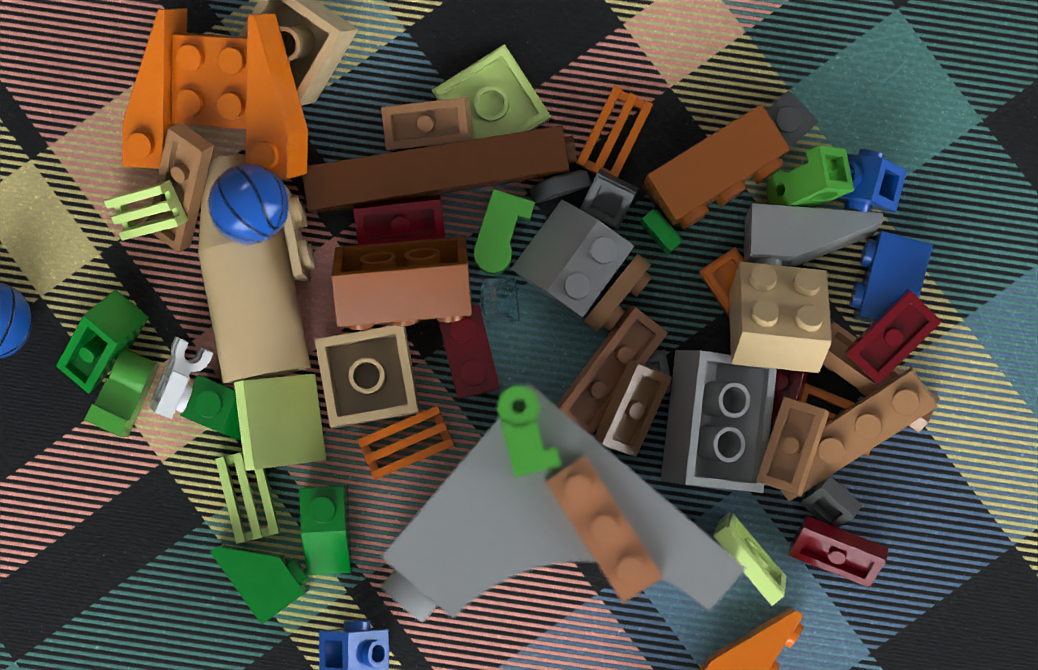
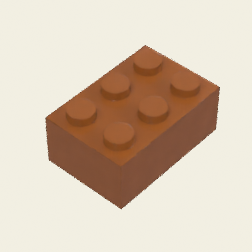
(717, 168)
(401, 282)

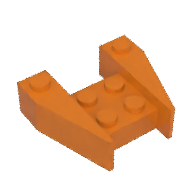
(217, 84)

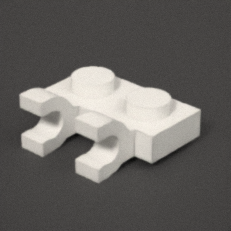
(172, 388)

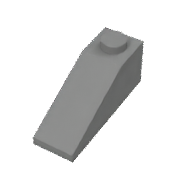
(800, 234)

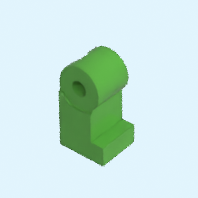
(815, 183)
(493, 246)
(123, 393)
(518, 415)

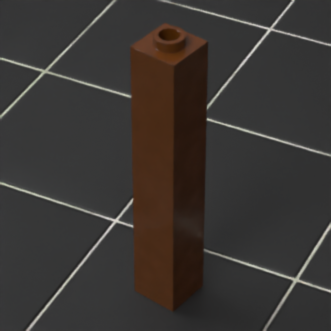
(438, 169)

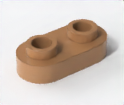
(631, 280)

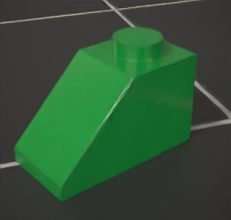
(101, 339)
(213, 407)
(325, 529)
(262, 578)

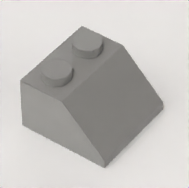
(572, 258)

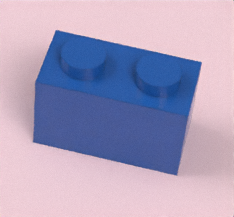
(891, 268)

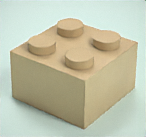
(312, 39)
(779, 317)
(367, 376)

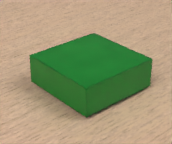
(661, 231)

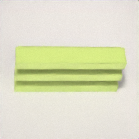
(127, 217)
(232, 504)

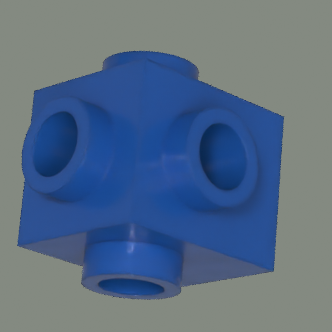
(875, 182)
(354, 647)

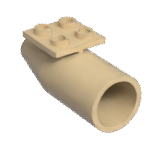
(254, 291)

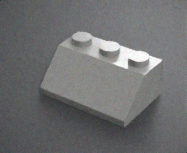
(717, 422)

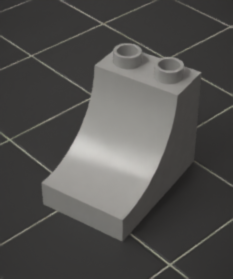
(496, 526)

